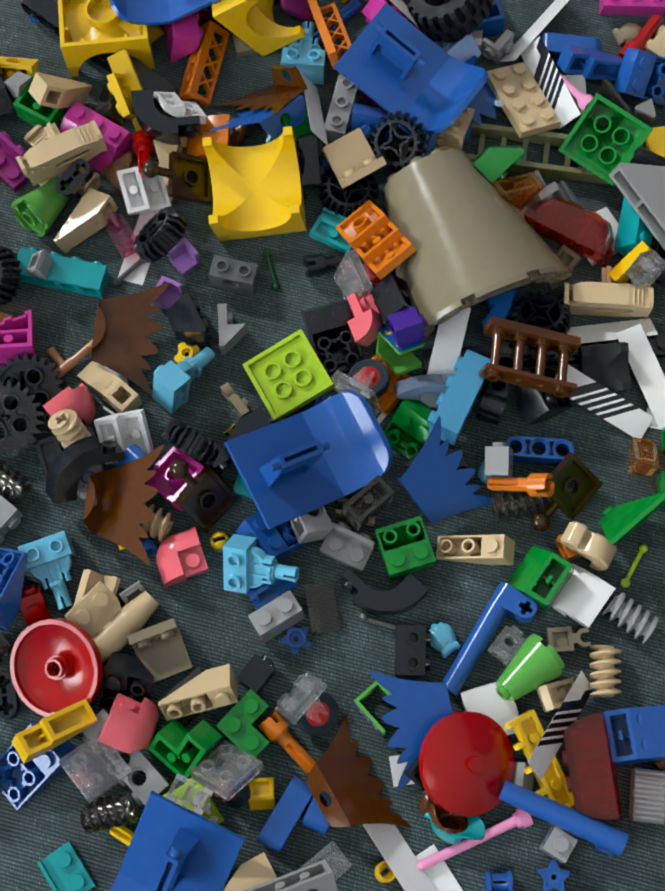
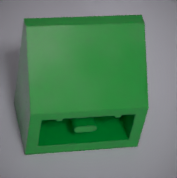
(497, 159)
(409, 427)
(405, 548)
(542, 576)

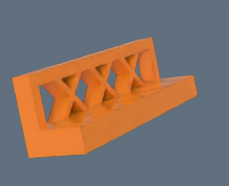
(329, 37)
(199, 60)

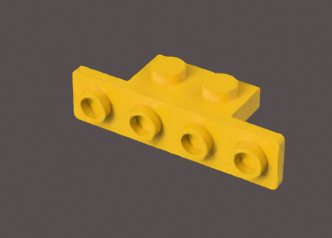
(122, 82)

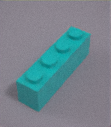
(630, 230)
(68, 274)

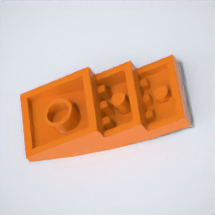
(375, 239)

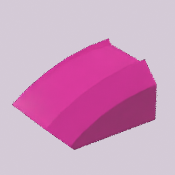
(167, 485)

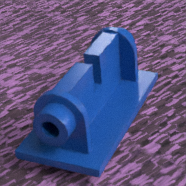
(266, 593)

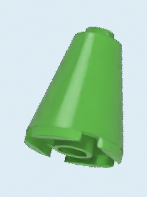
(40, 208)
(529, 669)

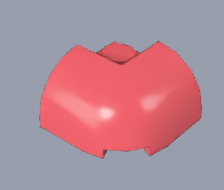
(365, 319)
(75, 399)
(180, 557)
(130, 724)

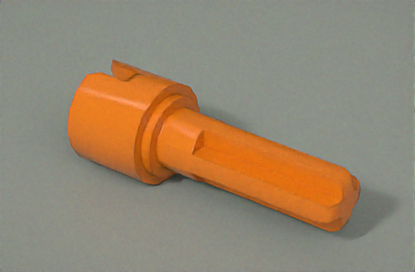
(534, 484)
(275, 730)

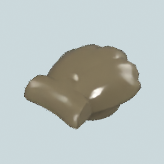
(626, 33)

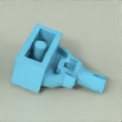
(306, 56)
(173, 380)
(49, 560)
(250, 567)

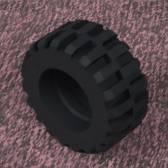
(448, 20)

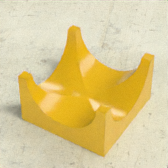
(255, 24)
(95, 29)
(256, 188)

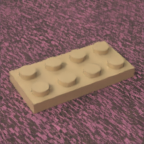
(522, 100)

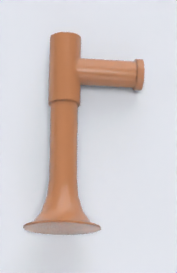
(66, 366)

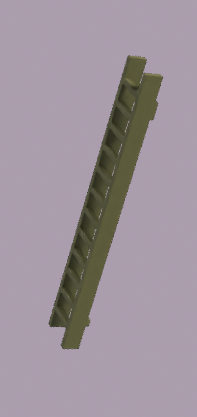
(545, 138)

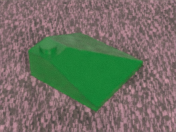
(604, 138)
(627, 517)

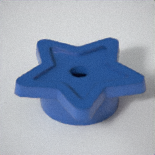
(295, 646)
(548, 882)

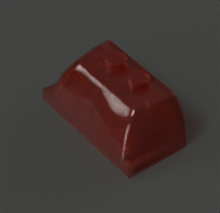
(573, 226)
(591, 768)

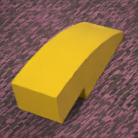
(53, 730)

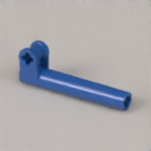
(503, 602)
(603, 836)

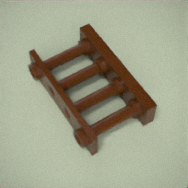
(542, 340)

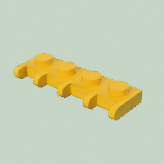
(529, 733)

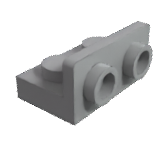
(348, 546)

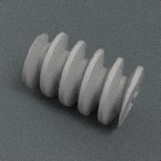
(631, 616)

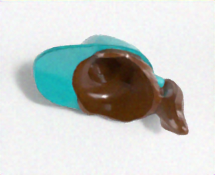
(449, 826)

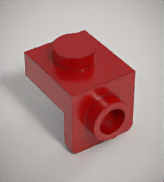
(34, 605)

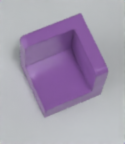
(184, 257)
(171, 293)

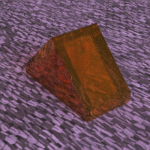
(124, 162)
(519, 189)
(643, 457)

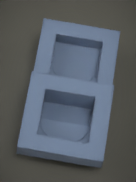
(412, 387)

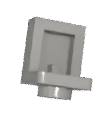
(497, 50)

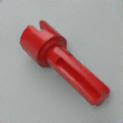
(644, 35)
(142, 147)

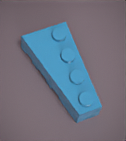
(460, 396)

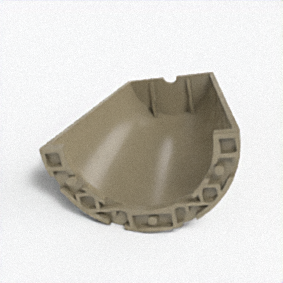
(464, 237)

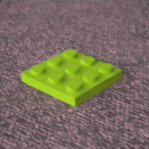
(288, 375)

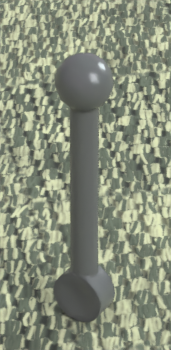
(116, 281)
(364, 617)

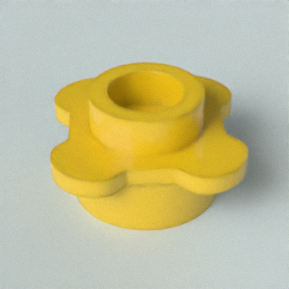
(184, 348)

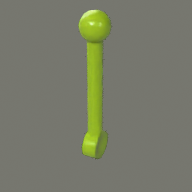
(625, 583)

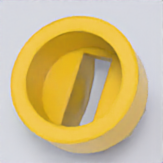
(218, 546)
(387, 877)

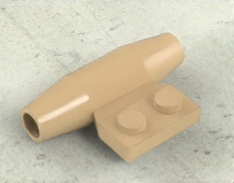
(108, 622)

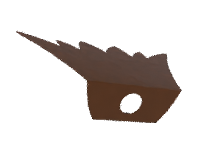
(276, 95)
(122, 334)
(120, 503)
(351, 789)

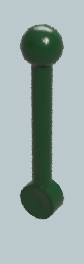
(267, 254)

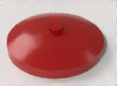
(55, 666)
(466, 763)

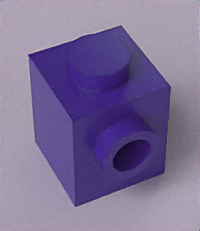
(406, 326)

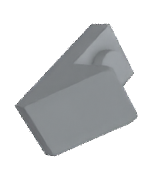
(229, 333)

